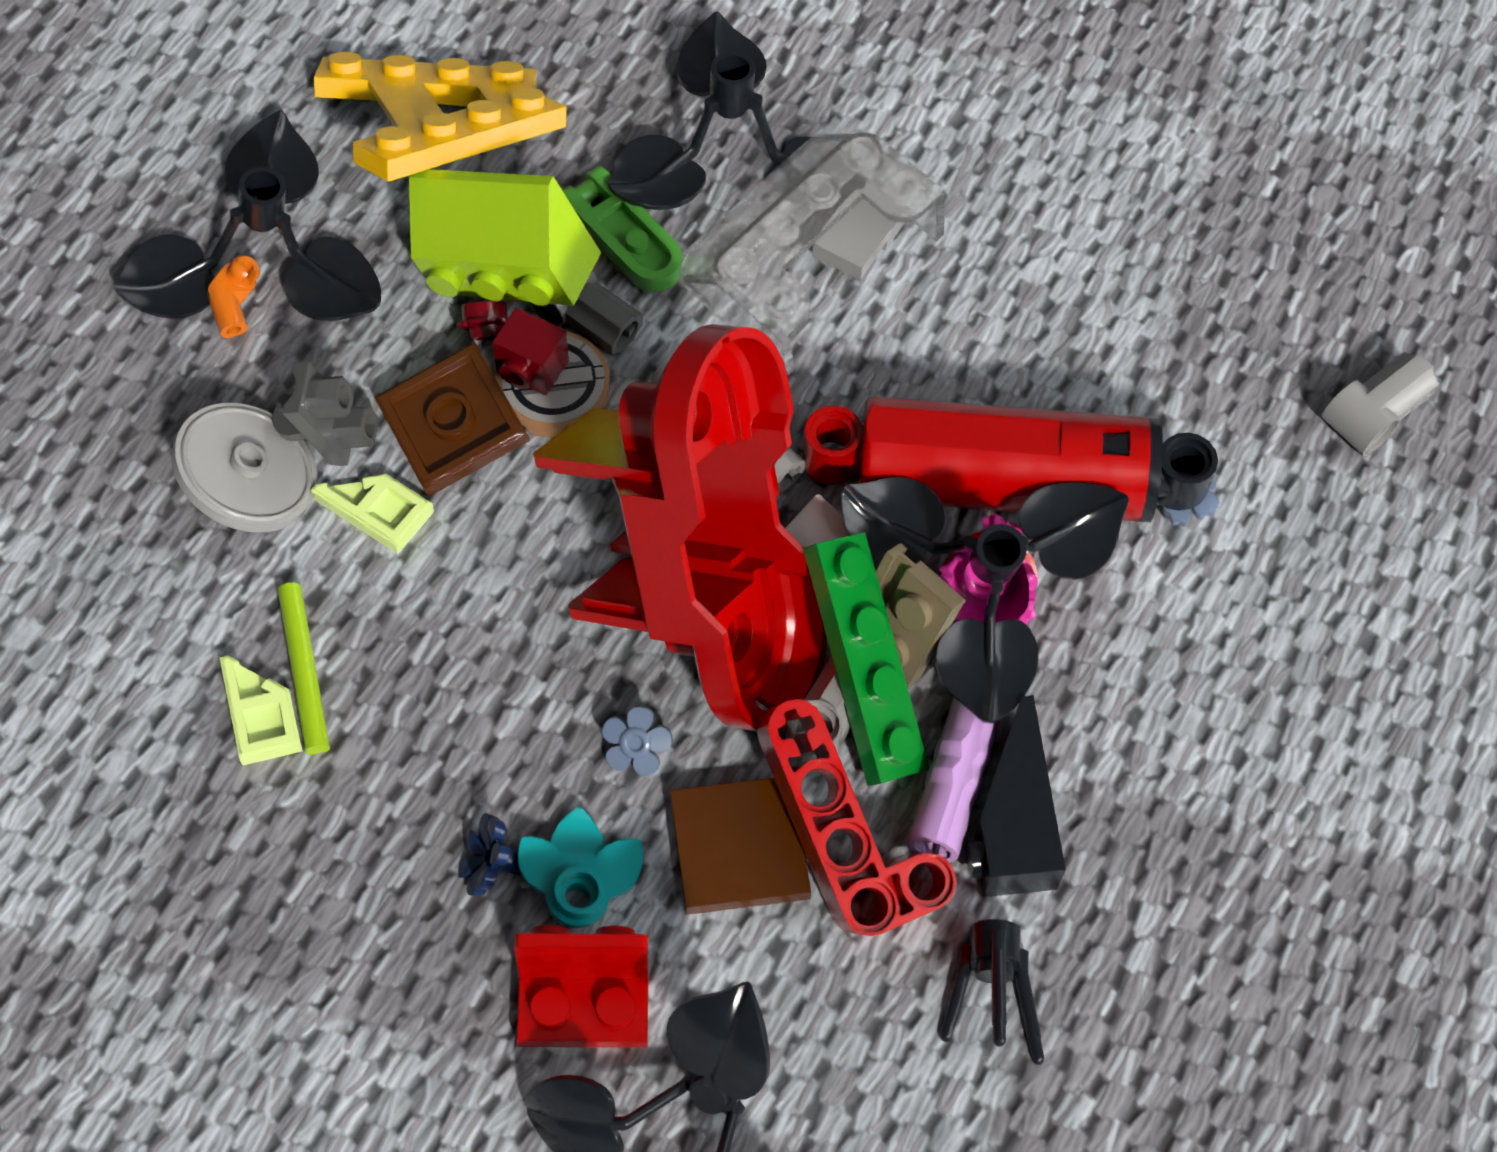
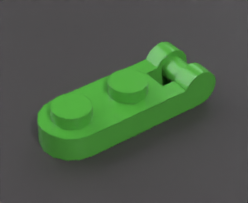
(626, 233)

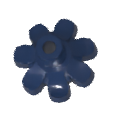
(487, 856)

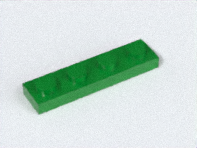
(866, 659)

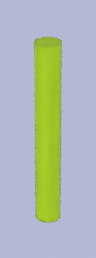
(303, 668)

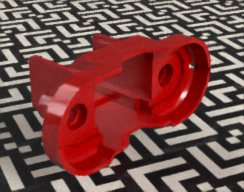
(704, 521)

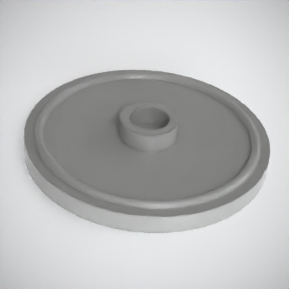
(242, 468)

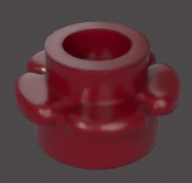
(483, 319)

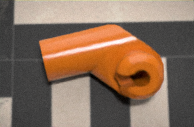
(228, 293)

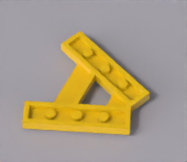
(498, 98)

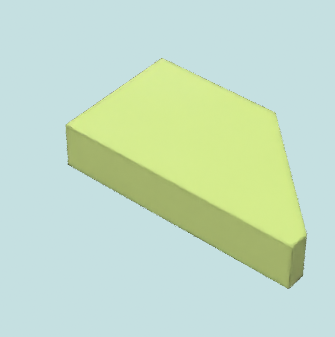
(378, 508)
(260, 714)

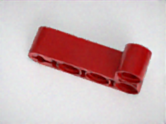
(842, 811)

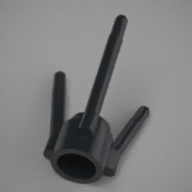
(996, 958)

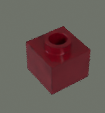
(530, 352)

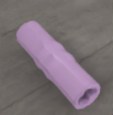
(953, 784)

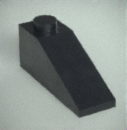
(1018, 831)

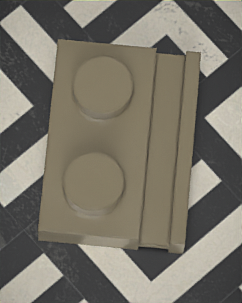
(917, 607)

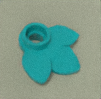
(580, 862)

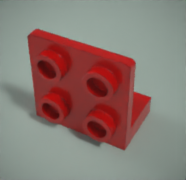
(582, 988)

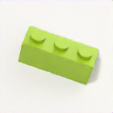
(498, 237)

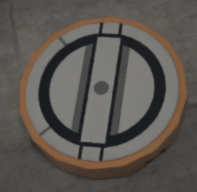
(578, 389)

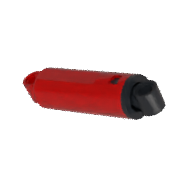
(1005, 454)

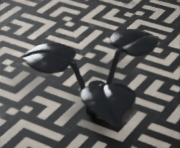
(714, 64)
(266, 172)
(1068, 524)
(711, 1036)

